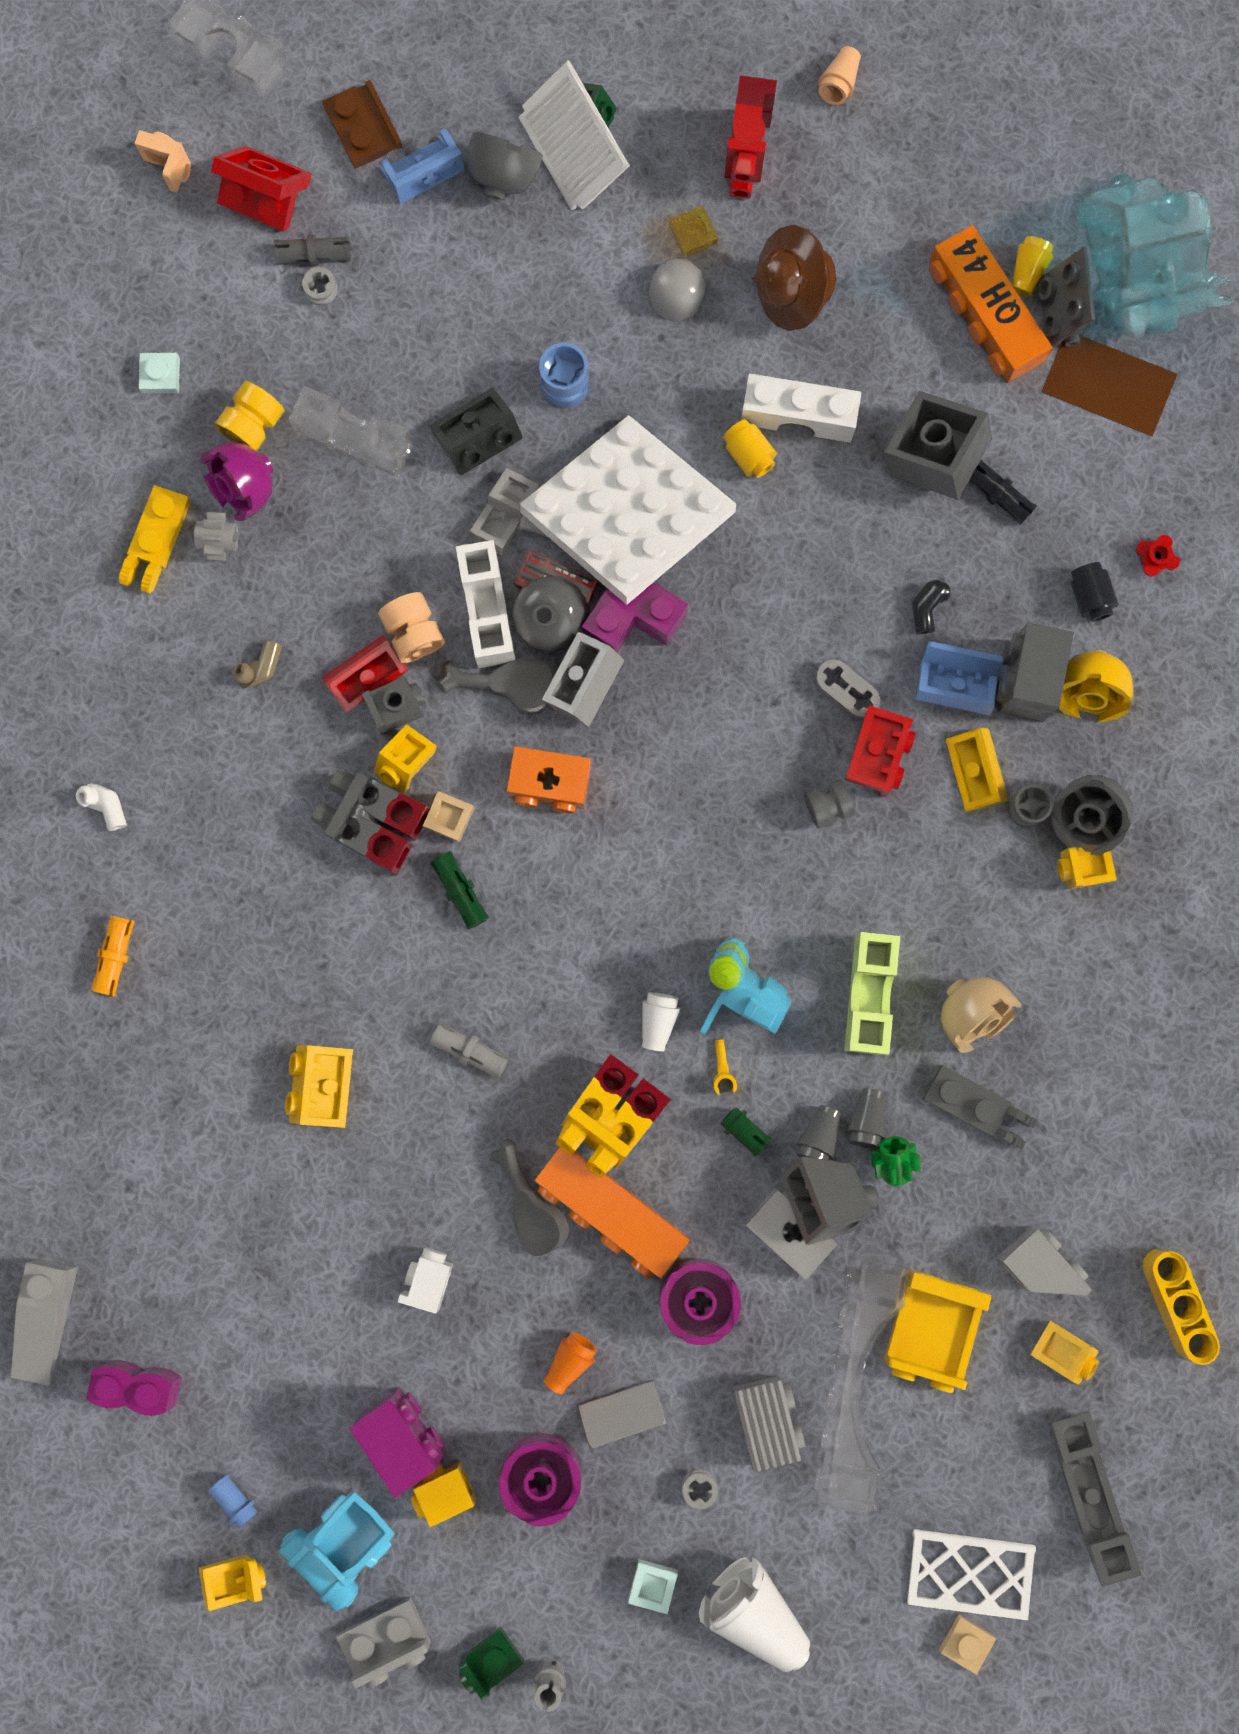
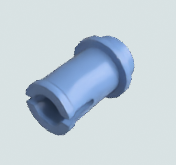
(232, 1501)

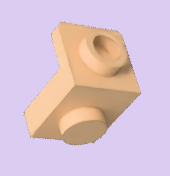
(166, 152)

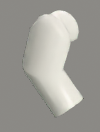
(105, 801)

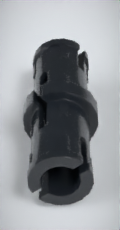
(1002, 492)

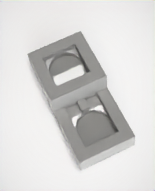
(502, 513)

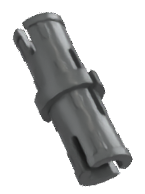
(312, 250)

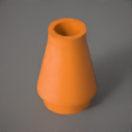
(571, 1360)

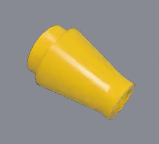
(1031, 262)

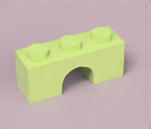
(870, 991)

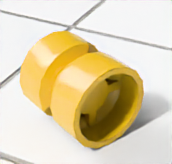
(250, 415)

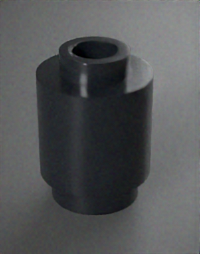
(1093, 591)

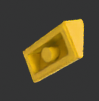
(977, 769)

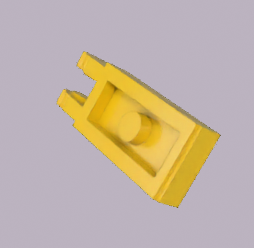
(155, 536)

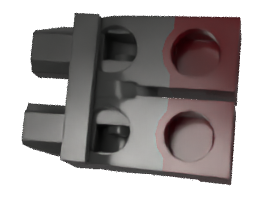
(358, 819)

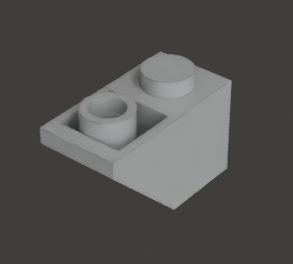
(1040, 1267)

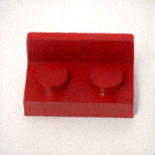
(879, 750)

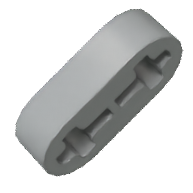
(852, 682)

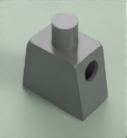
(827, 1198)

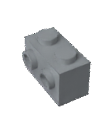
(583, 679)

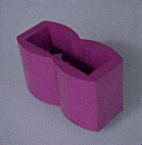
(126, 1384)

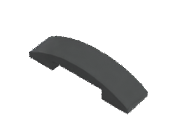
(1093, 1499)

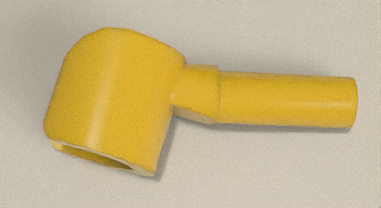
(722, 1068)

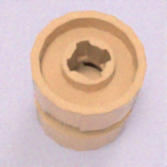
(409, 623)

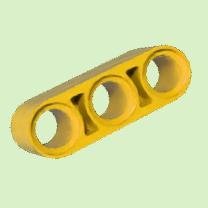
(1194, 1319)

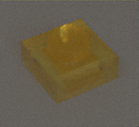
(693, 231)

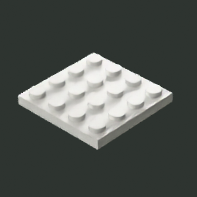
(627, 509)

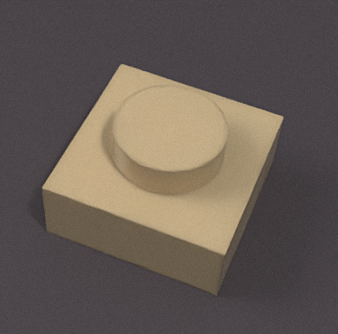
(448, 816)
(967, 1644)

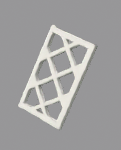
(987, 1605)

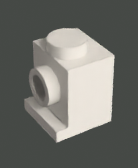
(427, 1281)

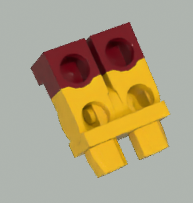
(602, 1126)

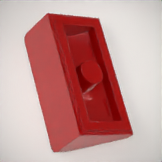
(364, 671)

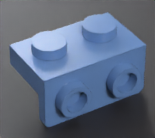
(958, 678)

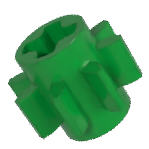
(895, 1161)

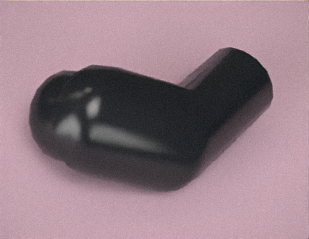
(925, 602)

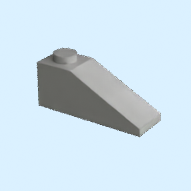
(41, 1319)

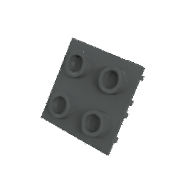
(1067, 300)

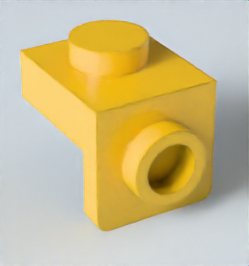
(1084, 870)
(231, 1582)

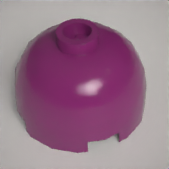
(237, 472)

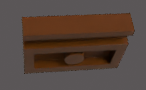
(362, 124)

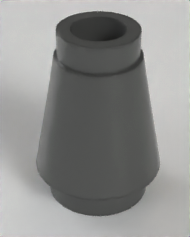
(868, 1120)
(820, 1135)

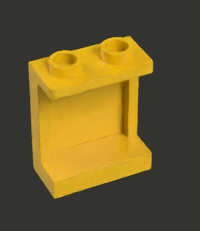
(935, 1331)

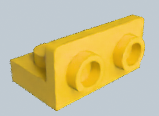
(319, 1086)

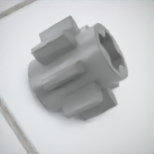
(216, 536)

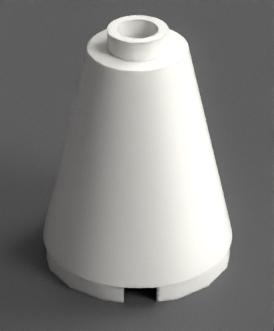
(755, 1616)

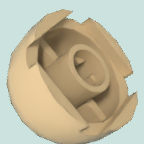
(976, 1010)

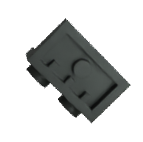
(477, 431)

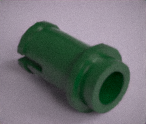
(745, 1131)

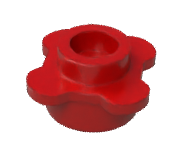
(1150, 563)

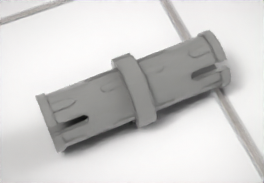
(469, 1050)
(545, 1693)

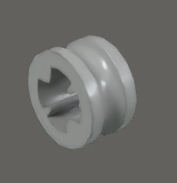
(308, 284)
(699, 1502)

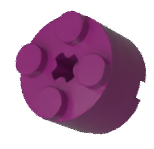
(717, 1316)
(527, 1498)

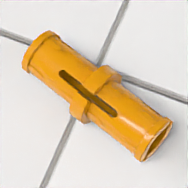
(112, 955)

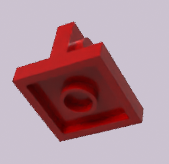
(259, 185)

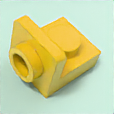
(403, 758)
(1066, 1354)

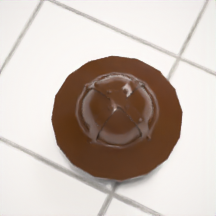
(794, 277)

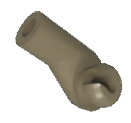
(260, 670)

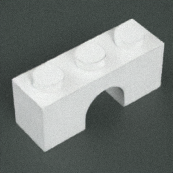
(778, 401)
(485, 604)

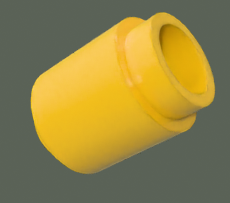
(750, 448)

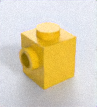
(443, 1494)

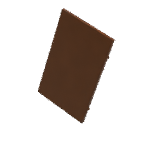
(1110, 384)

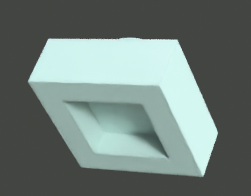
(159, 372)
(652, 1586)

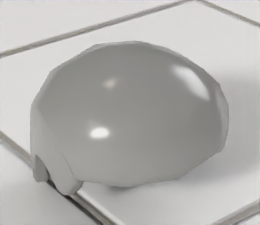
(677, 289)

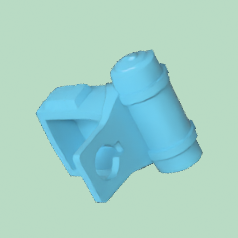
(338, 1549)

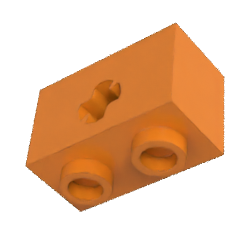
(532, 764)

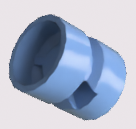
(564, 375)

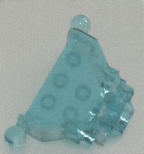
(1150, 253)

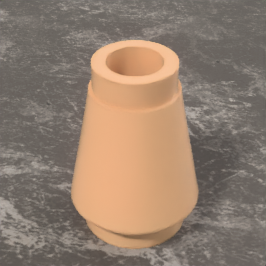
(840, 77)

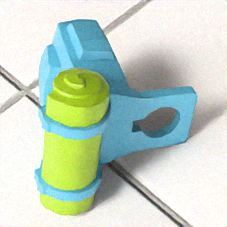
(743, 990)

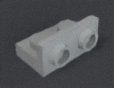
(384, 1643)

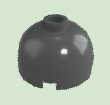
(501, 165)
(549, 613)
(1092, 814)

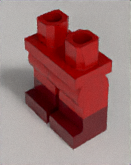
(747, 143)

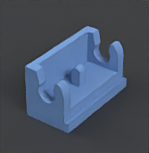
(424, 168)

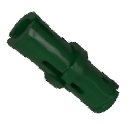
(459, 890)

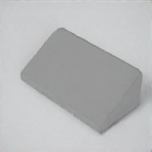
(622, 1414)

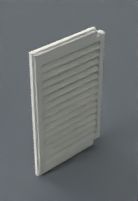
(572, 138)

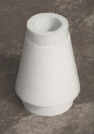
(658, 1019)

